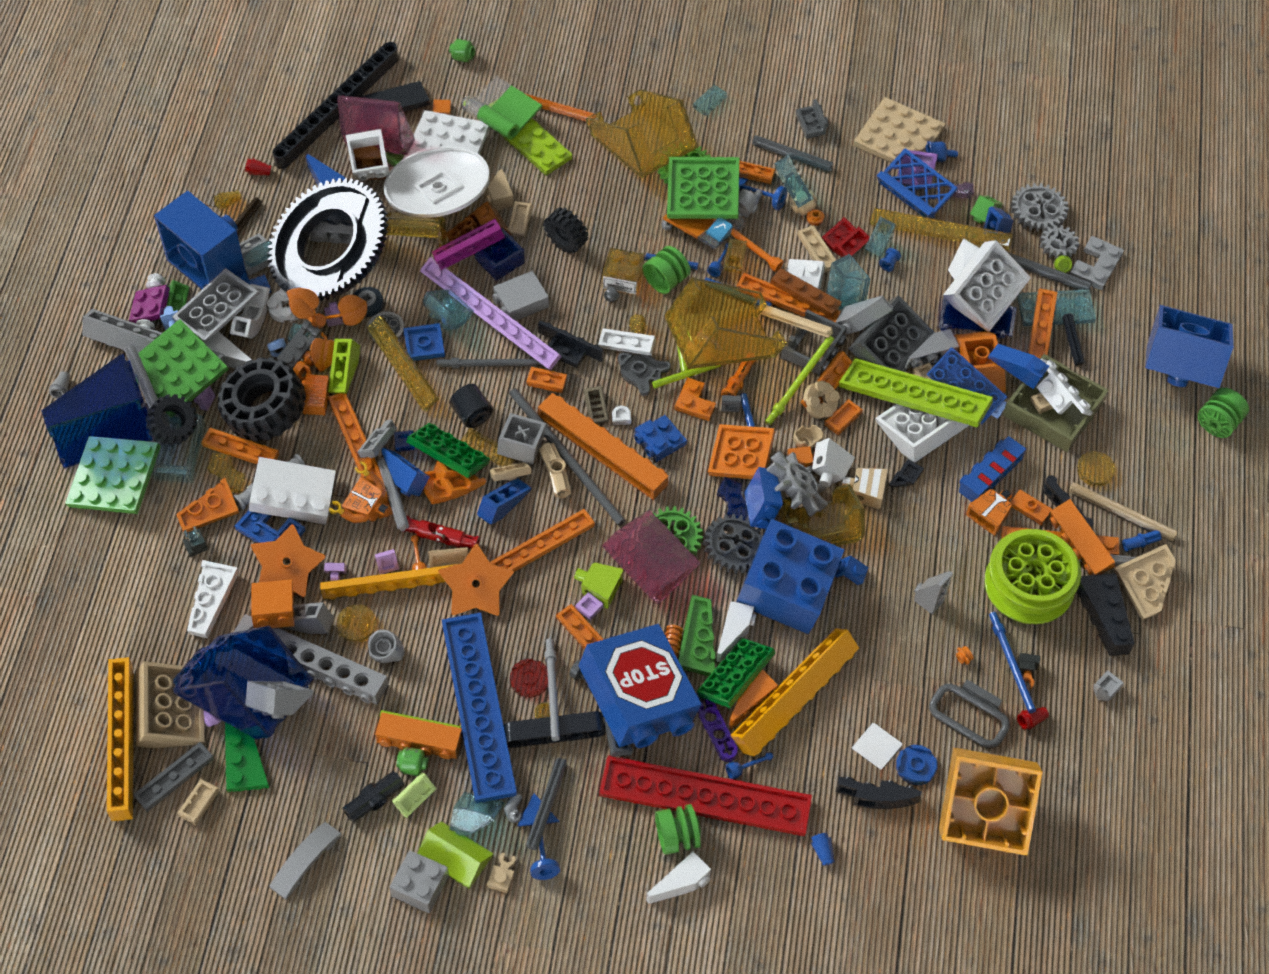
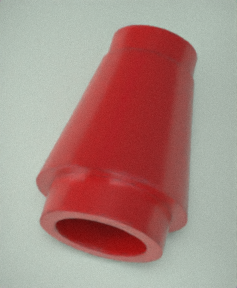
(257, 167)
(1030, 720)

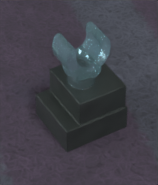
(194, 542)

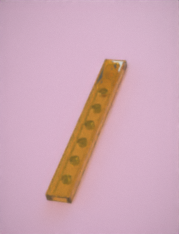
(941, 229)

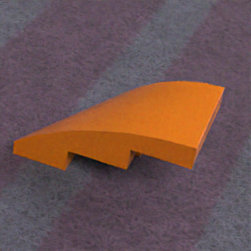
(448, 484)

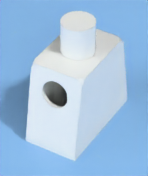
(831, 462)

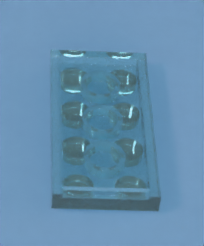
(1072, 301)

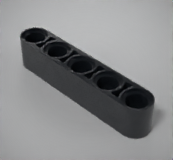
(538, 730)

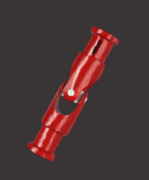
(443, 534)

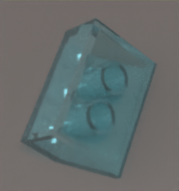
(848, 281)

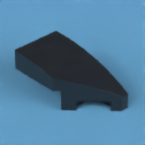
(907, 475)

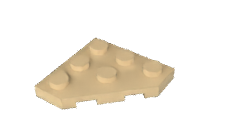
(1147, 580)

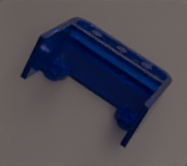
(950, 318)

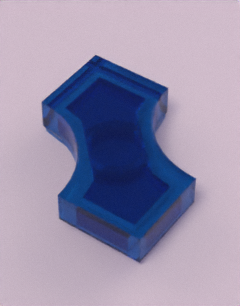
(731, 493)

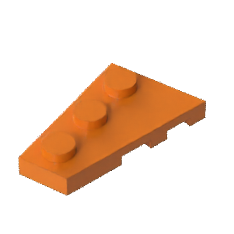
(210, 508)

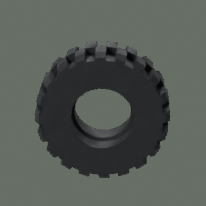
(249, 383)

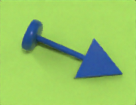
(779, 196)
(543, 868)

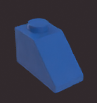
(998, 220)

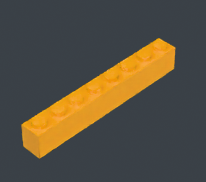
(794, 692)
(120, 739)

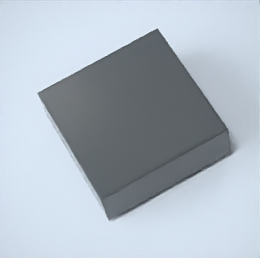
(731, 403)

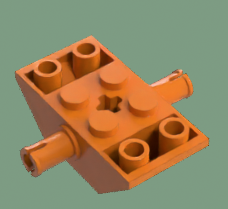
(975, 349)

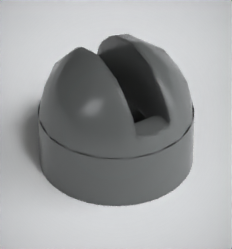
(611, 294)

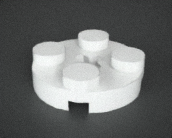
(275, 306)

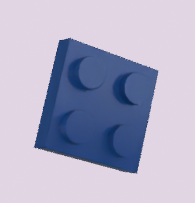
(424, 342)

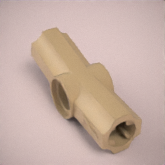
(558, 478)

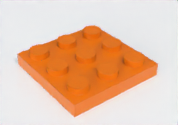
(740, 451)

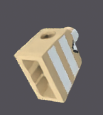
(868, 485)

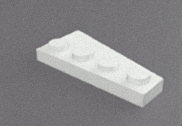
(212, 592)

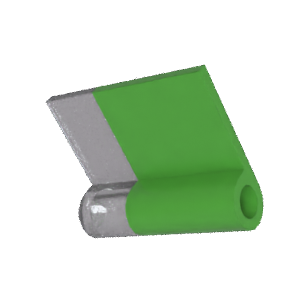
(502, 107)

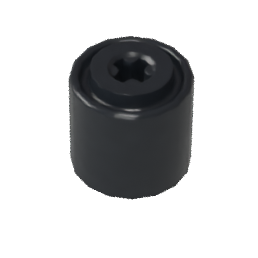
(471, 405)

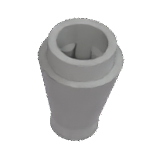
(60, 385)

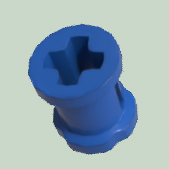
(887, 263)

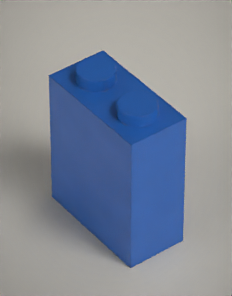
(762, 499)

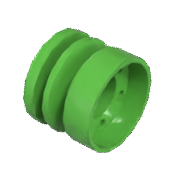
(666, 269)
(1223, 412)
(677, 829)

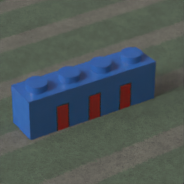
(992, 468)

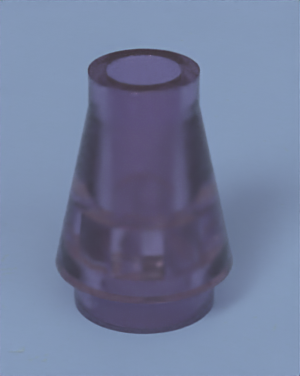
(965, 190)

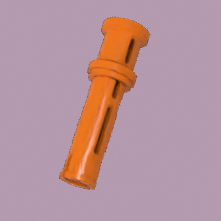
(733, 388)

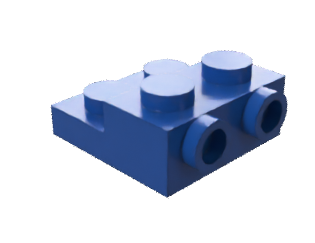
(659, 438)

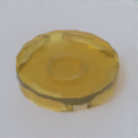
(1095, 468)

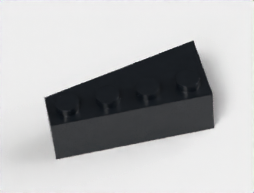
(1107, 612)

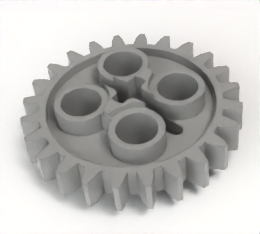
(1028, 208)

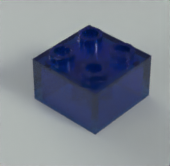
(501, 257)

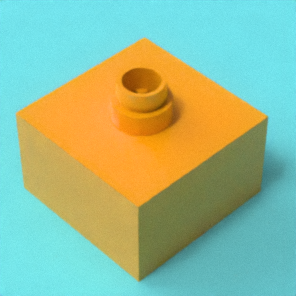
(990, 801)

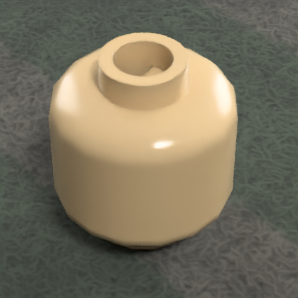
(803, 210)

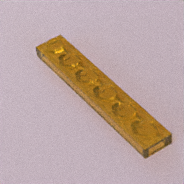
(402, 363)

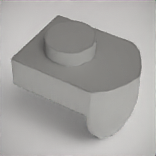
(1107, 686)

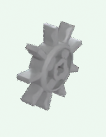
(797, 483)

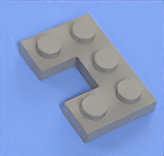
(1108, 257)

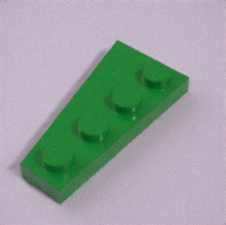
(243, 762)

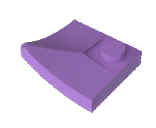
(928, 158)

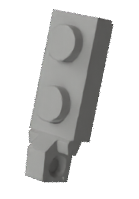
(377, 440)

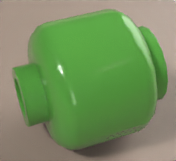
(462, 50)
(411, 761)

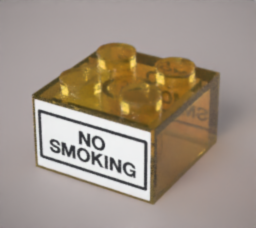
(623, 270)

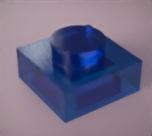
(400, 441)

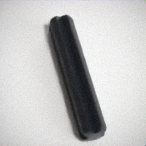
(1073, 339)

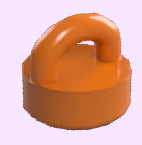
(300, 368)

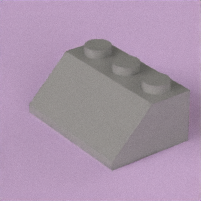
(276, 697)

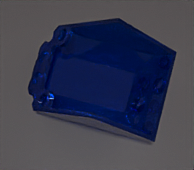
(220, 672)

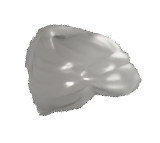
(385, 646)

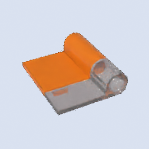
(699, 227)

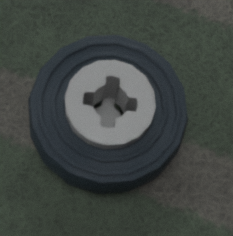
(374, 300)

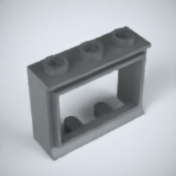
(797, 358)

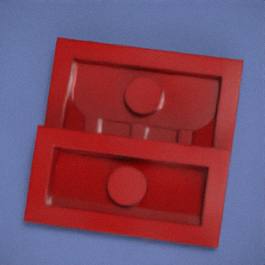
(845, 238)

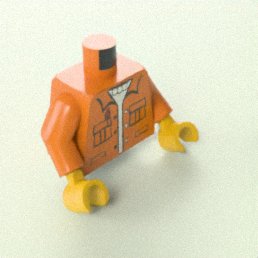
(365, 500)

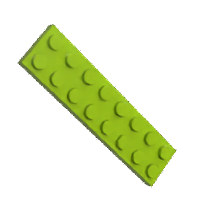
(916, 392)

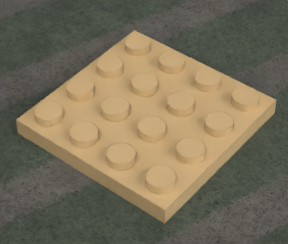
(896, 128)

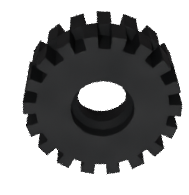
(565, 230)

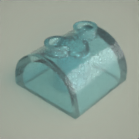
(447, 308)

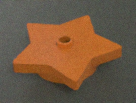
(287, 547)
(460, 580)

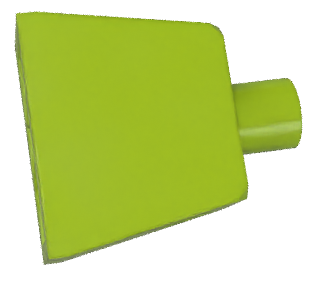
(601, 582)

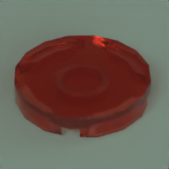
(529, 678)

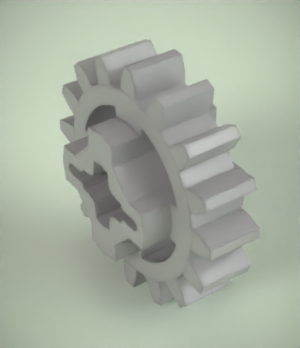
(1059, 242)

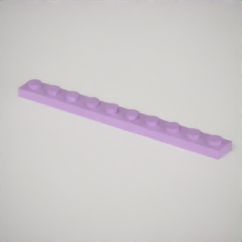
(492, 315)

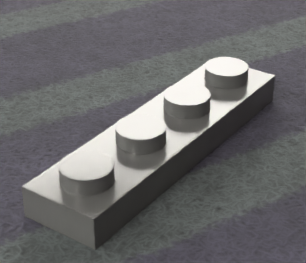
(173, 776)

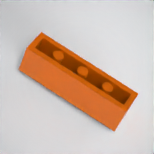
(1081, 538)
(418, 734)

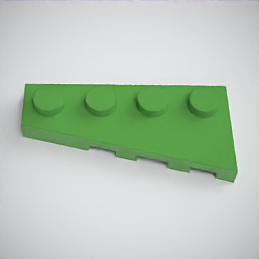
(697, 647)

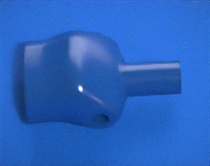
(941, 150)

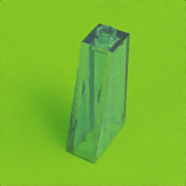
(793, 181)

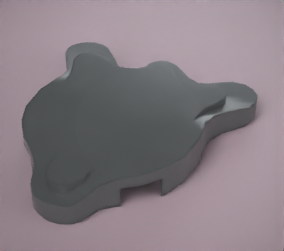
(641, 370)

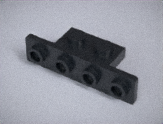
(570, 347)

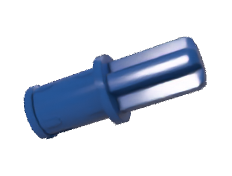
(1141, 540)

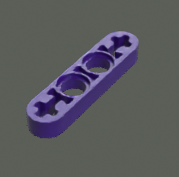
(718, 724)

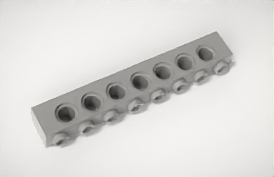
(370, 693)

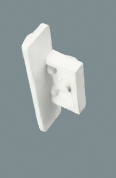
(1060, 393)

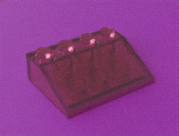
(366, 115)
(651, 555)

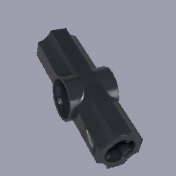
(373, 796)

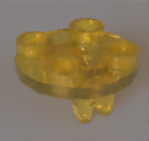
(364, 626)

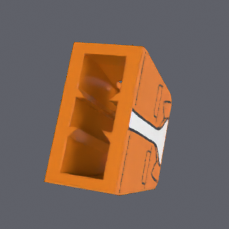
(990, 510)

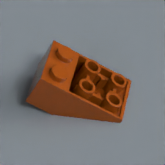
(479, 217)

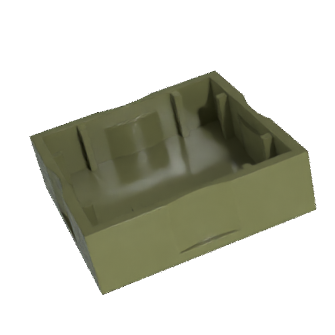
(1056, 428)

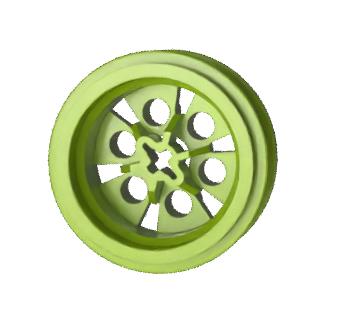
(1032, 549)

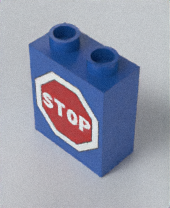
(640, 686)

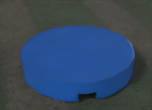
(916, 765)

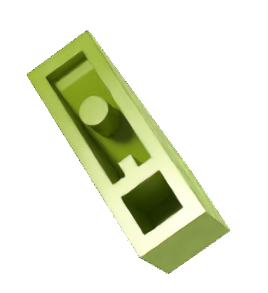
(344, 365)

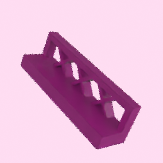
(468, 244)

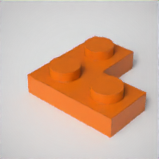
(691, 403)

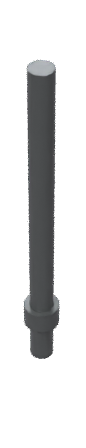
(455, 362)

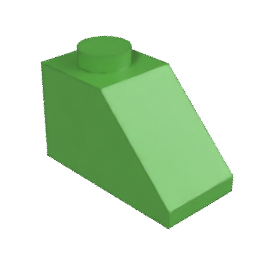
(981, 207)

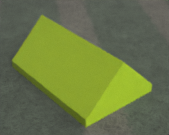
(457, 852)

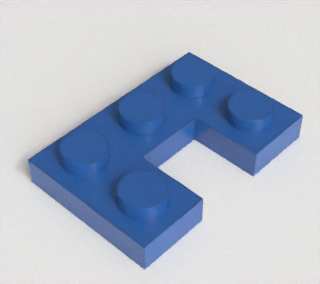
(254, 527)

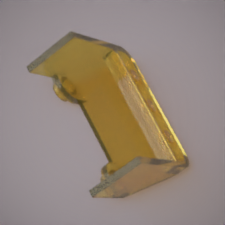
(413, 226)

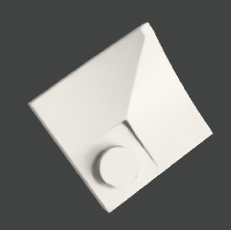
(807, 270)

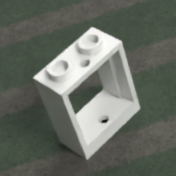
(363, 140)

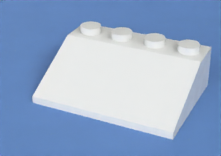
(987, 285)
(916, 431)
(292, 490)

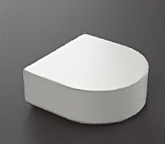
(621, 416)

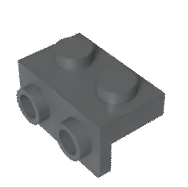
(812, 120)

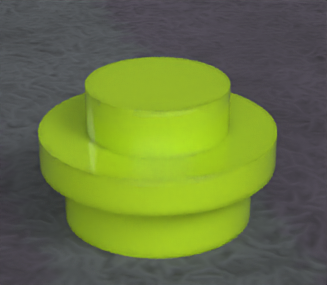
(1063, 264)

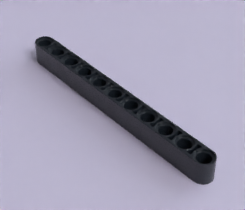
(327, 112)

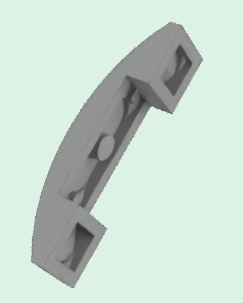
(303, 858)

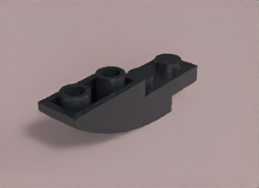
(887, 796)

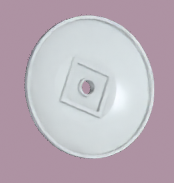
(455, 172)

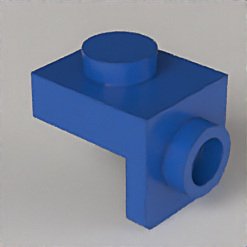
(852, 569)

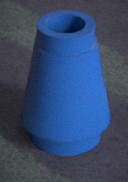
(823, 847)

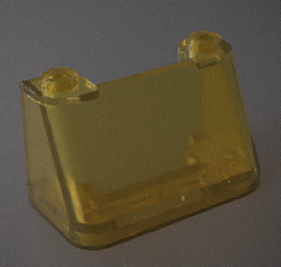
(837, 523)

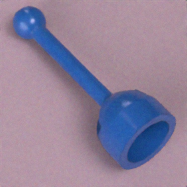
(716, 268)
(735, 769)

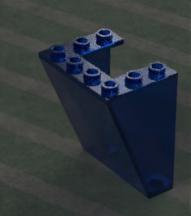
(99, 406)

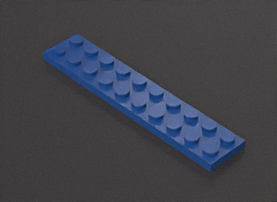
(478, 708)

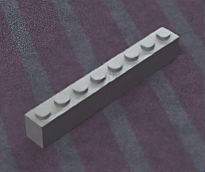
(119, 332)

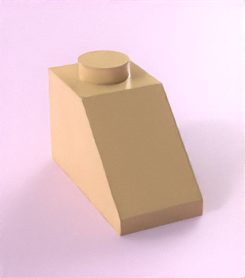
(499, 192)

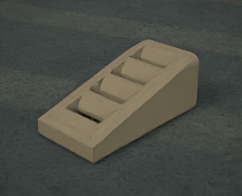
(592, 392)

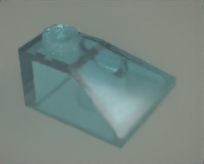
(471, 815)

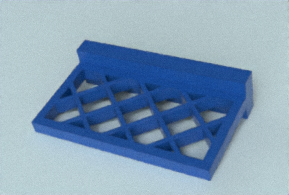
(908, 196)

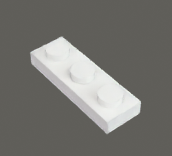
(627, 342)

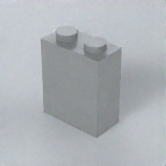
(521, 296)

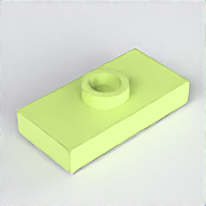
(414, 795)

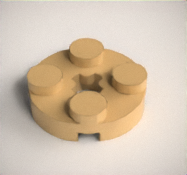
(829, 396)

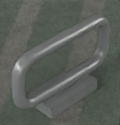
(979, 698)

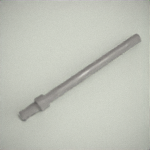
(550, 659)

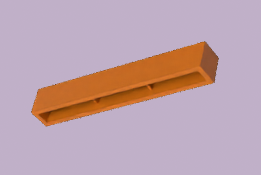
(603, 446)

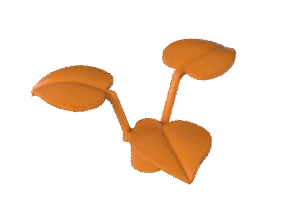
(302, 304)

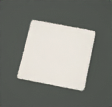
(877, 746)

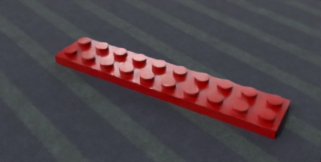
(708, 795)

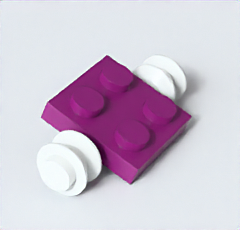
(150, 302)

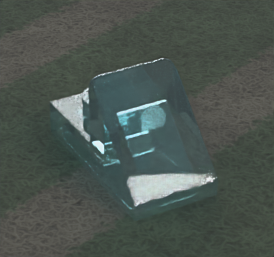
(881, 236)

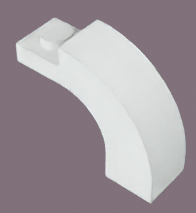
(253, 315)

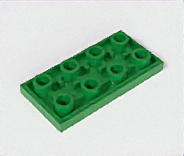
(448, 450)
(735, 672)

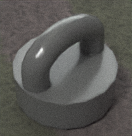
(575, 671)

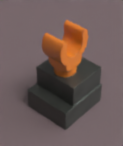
(1027, 664)

